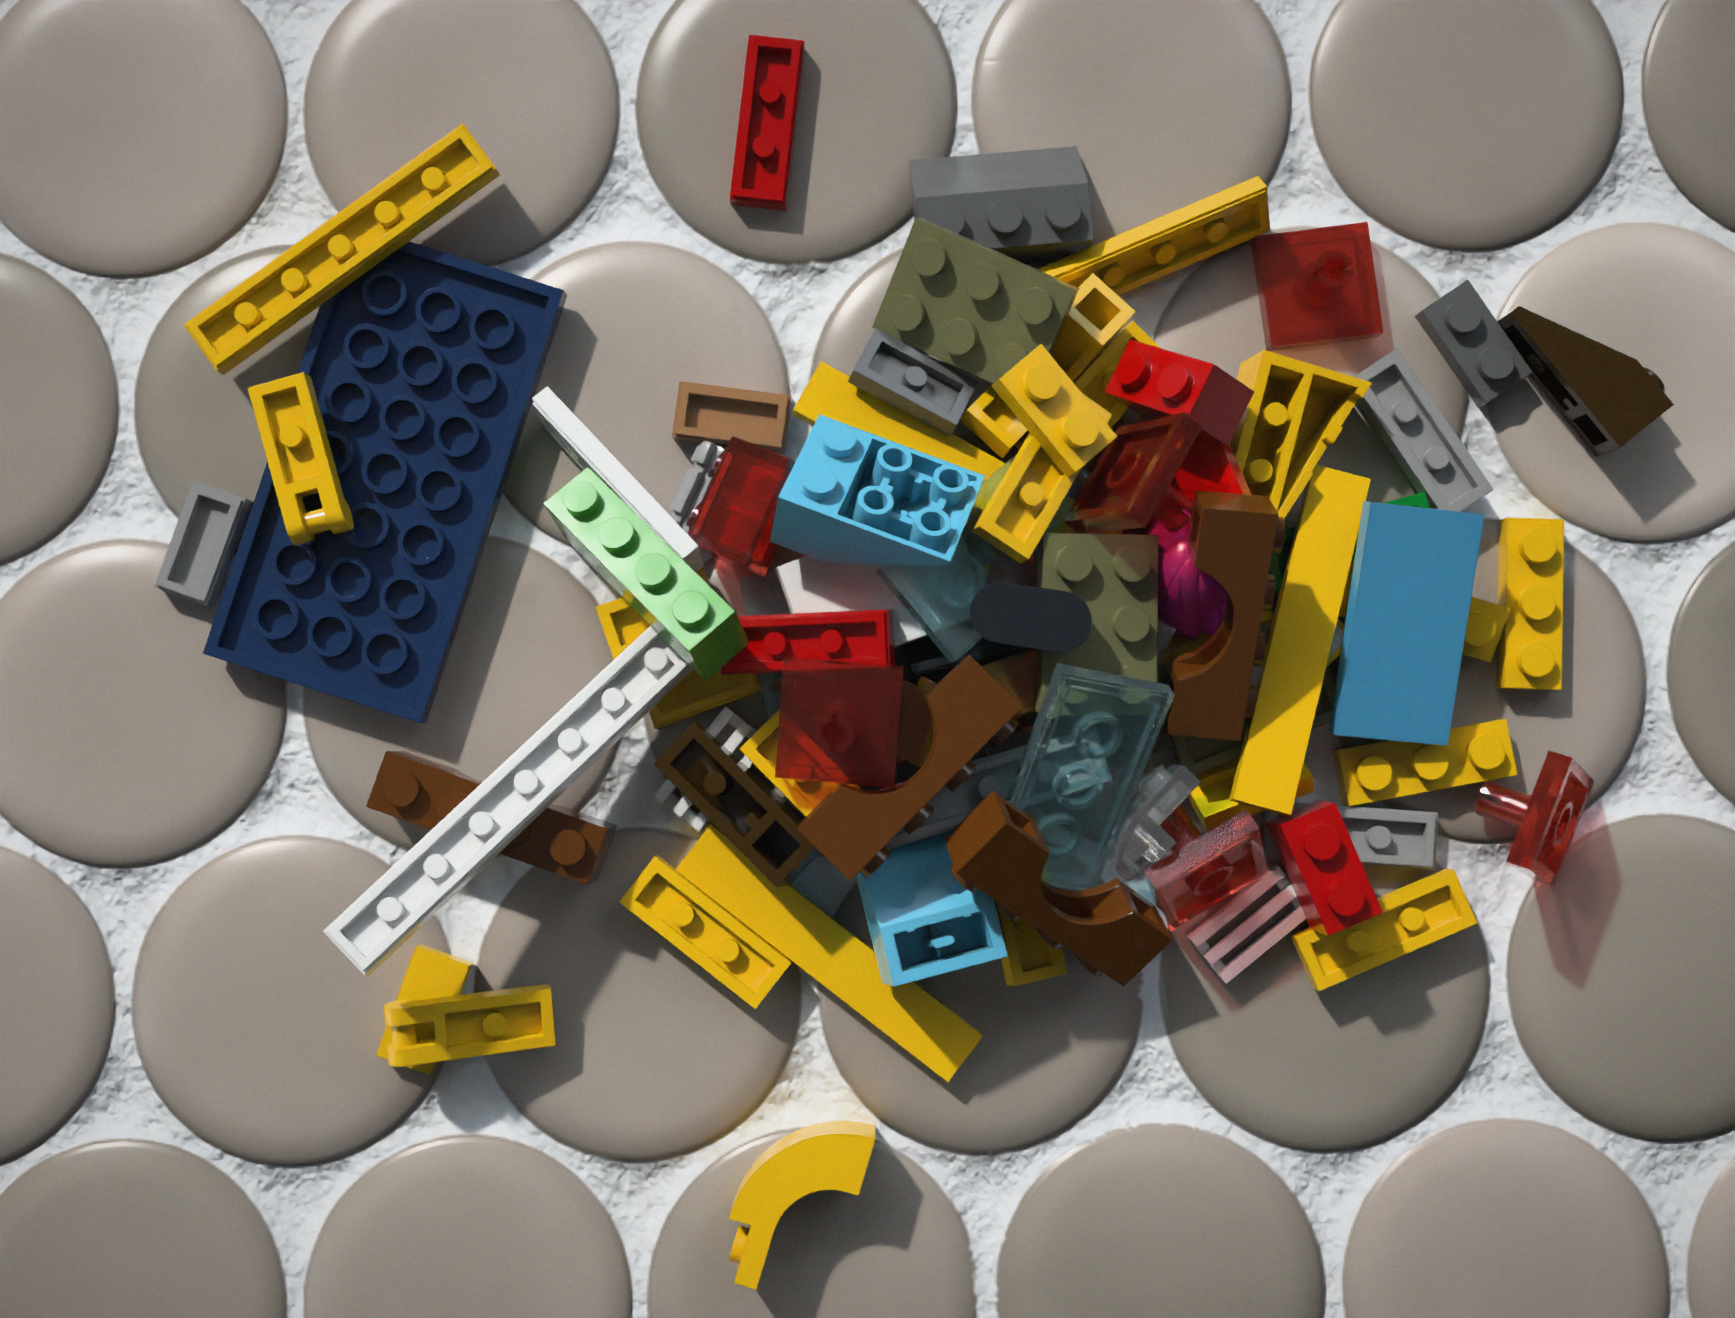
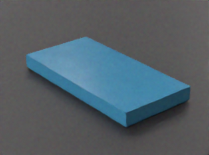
(1405, 623)

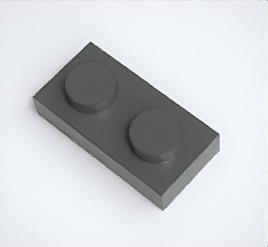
(1473, 343)
(913, 382)

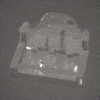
(1154, 800)

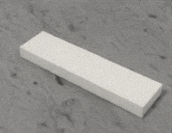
(591, 453)

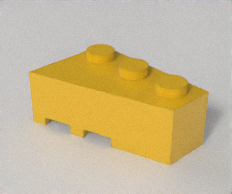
(1289, 423)

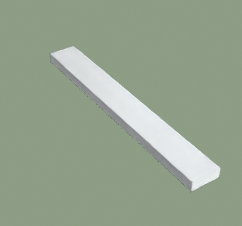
(507, 802)

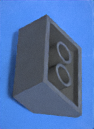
(1012, 202)

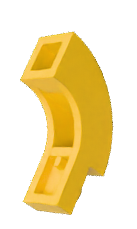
(1089, 328)
(801, 1163)

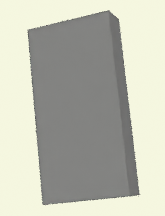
(203, 544)

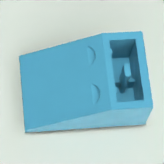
(872, 501)
(924, 917)

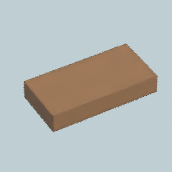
(723, 412)

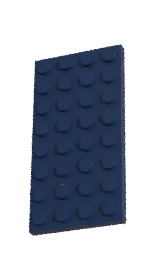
(423, 408)

